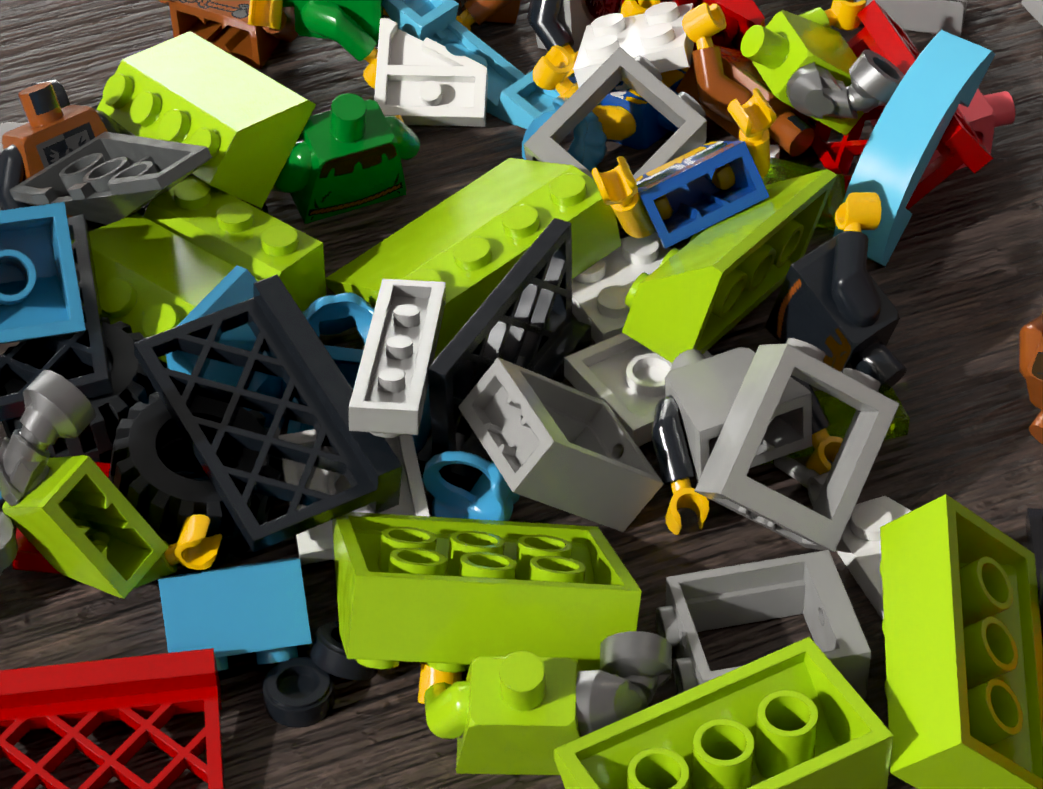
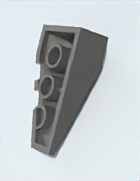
(112, 176)

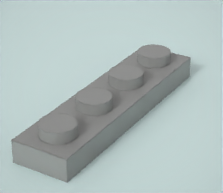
(396, 358)

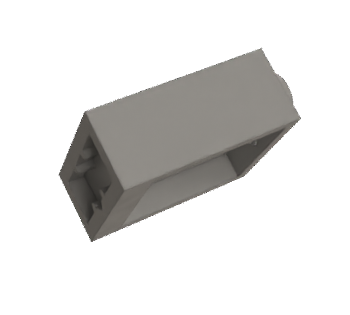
(644, 80)
(559, 445)
(727, 468)
(758, 593)

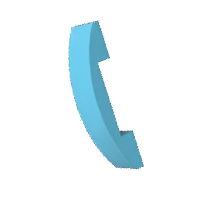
(510, 92)
(911, 129)

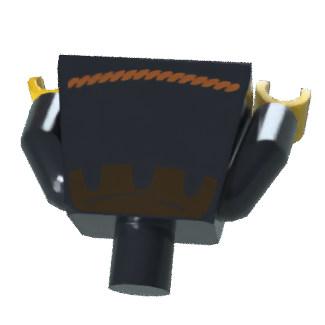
(836, 301)

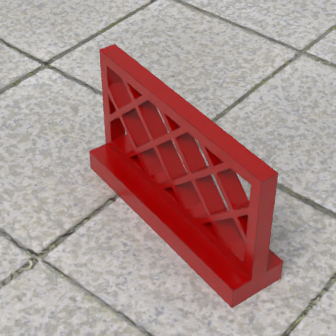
(959, 142)
(114, 691)

